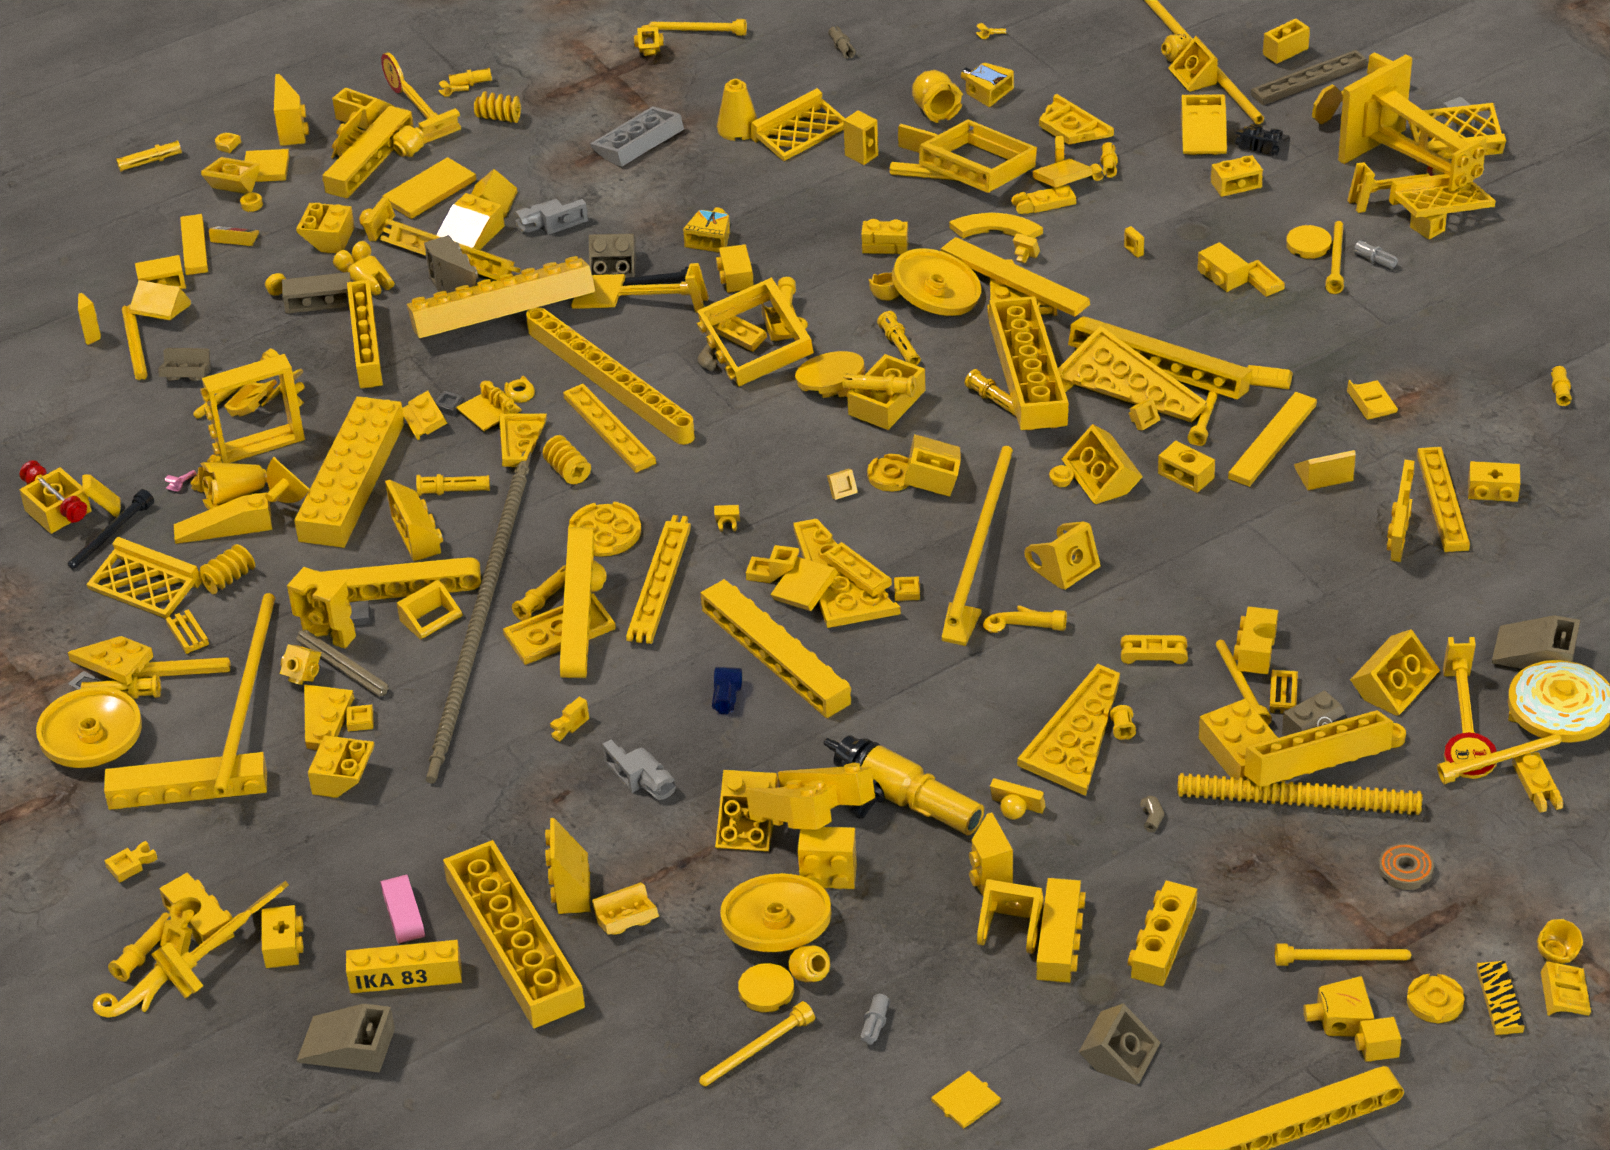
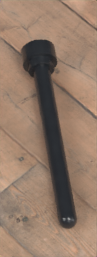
(658, 278)
(141, 501)

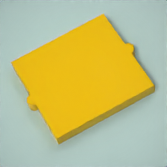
(966, 1099)

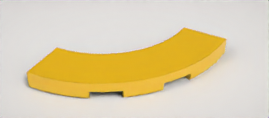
(983, 222)

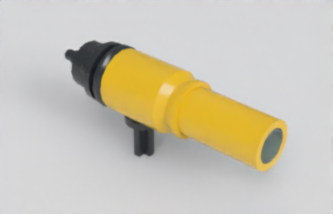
(905, 784)

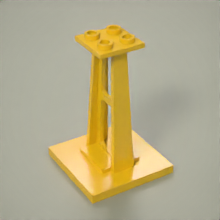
(1377, 113)

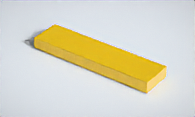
(194, 244)

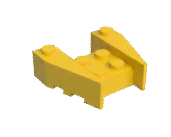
(809, 795)

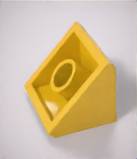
(1195, 66)
(232, 175)
(496, 189)
(158, 300)
(1327, 470)

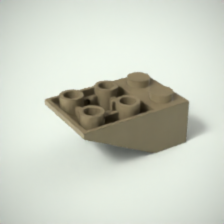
(448, 265)
(1536, 641)
(349, 1038)

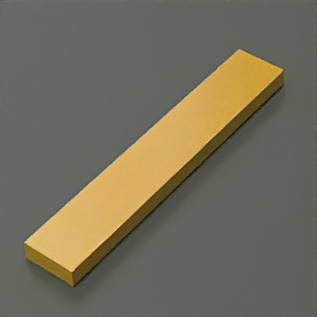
(609, 428)
(1272, 439)
(1443, 499)

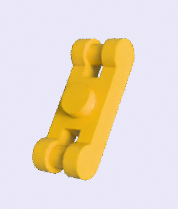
(1154, 648)

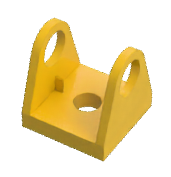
(1057, 555)
(1015, 901)

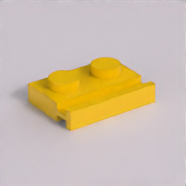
(423, 415)

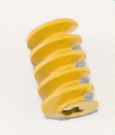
(497, 108)
(566, 460)
(225, 566)

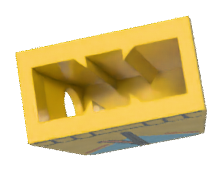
(707, 230)

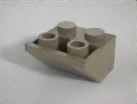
(612, 254)

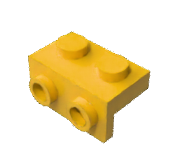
(624, 909)

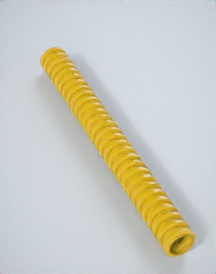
(1300, 794)

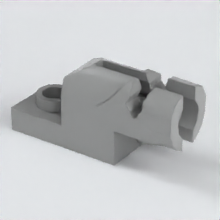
(551, 216)
(639, 770)

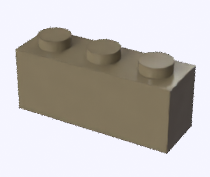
(316, 292)

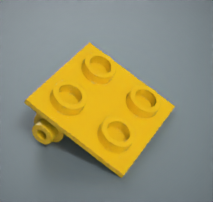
(347, 133)
(486, 408)

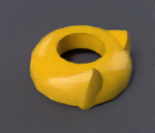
(519, 396)

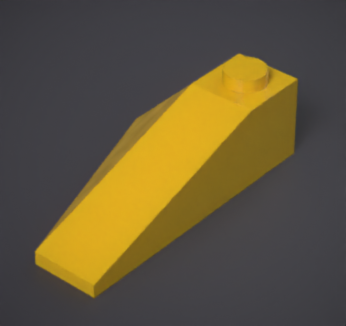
(235, 517)

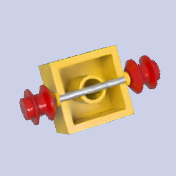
(52, 497)

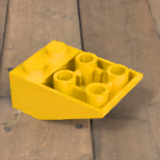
(1203, 124)
(932, 465)
(734, 823)
(568, 872)

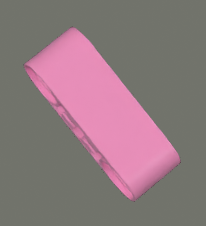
(402, 909)

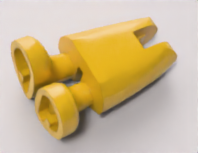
(363, 267)

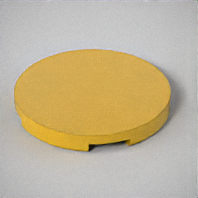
(826, 371)
(614, 525)

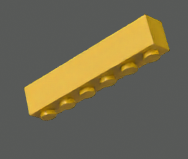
(365, 153)
(364, 334)
(1318, 748)
(182, 781)

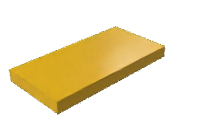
(430, 187)
(543, 633)

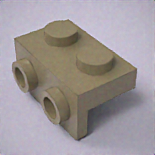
(185, 363)

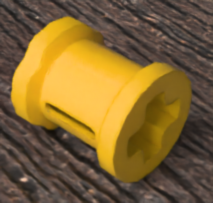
(1122, 719)

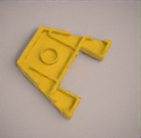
(1400, 513)

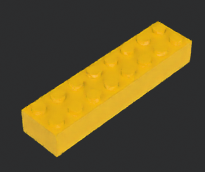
(500, 297)
(1028, 363)
(349, 472)
(514, 934)

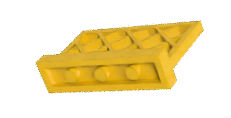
(788, 116)
(1494, 143)
(1416, 191)
(154, 564)

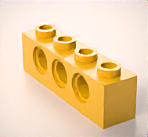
(1163, 933)

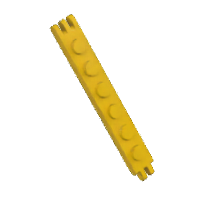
(414, 239)
(659, 580)

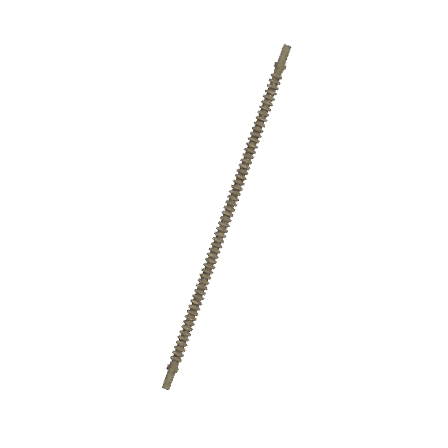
(477, 620)

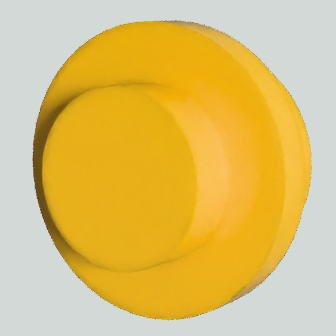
(1061, 475)

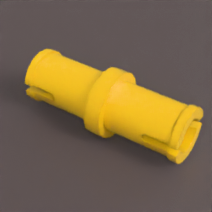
(470, 77)
(1109, 159)
(1561, 386)

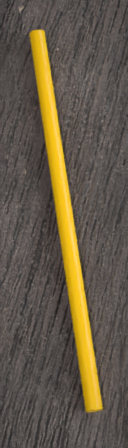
(1222, 79)
(979, 537)
(244, 696)

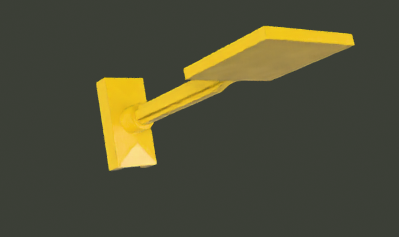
(610, 287)

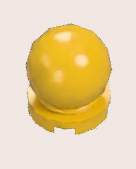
(937, 95)

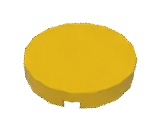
(1308, 241)
(888, 472)
(766, 987)
(1435, 998)

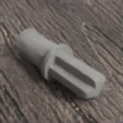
(1375, 254)
(875, 1018)

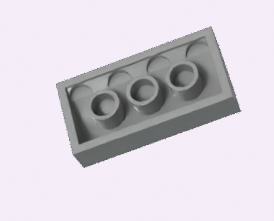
(638, 135)

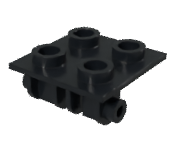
(1267, 139)

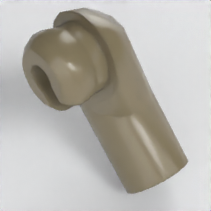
(706, 359)
(1155, 811)

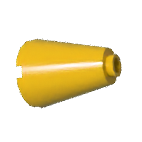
(736, 111)
(228, 481)

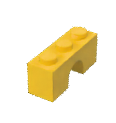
(1255, 640)
(207, 912)

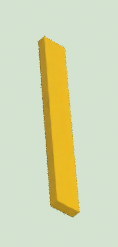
(1017, 277)

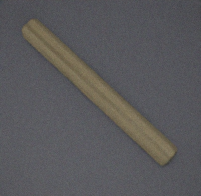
(343, 663)

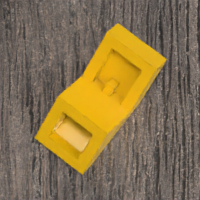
(769, 570)

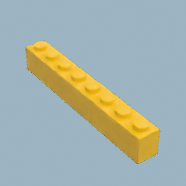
(1176, 361)
(776, 648)

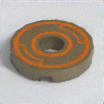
(1406, 854)

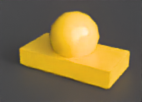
(374, 219)
(1016, 798)

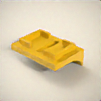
(774, 325)
(247, 398)
(1371, 399)
(1565, 999)

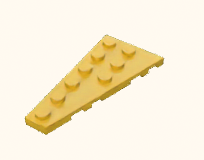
(1121, 372)
(843, 599)
(1072, 738)

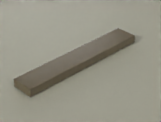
(1309, 77)

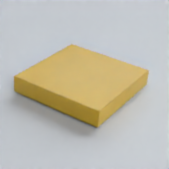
(272, 164)
(1062, 172)
(804, 584)

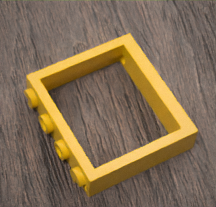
(937, 156)
(740, 303)
(264, 440)

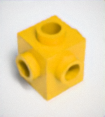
(645, 33)
(300, 664)

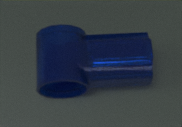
(726, 684)

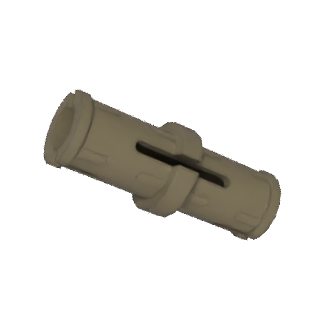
(841, 42)

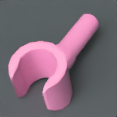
(177, 482)

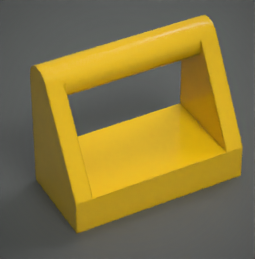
(423, 602)

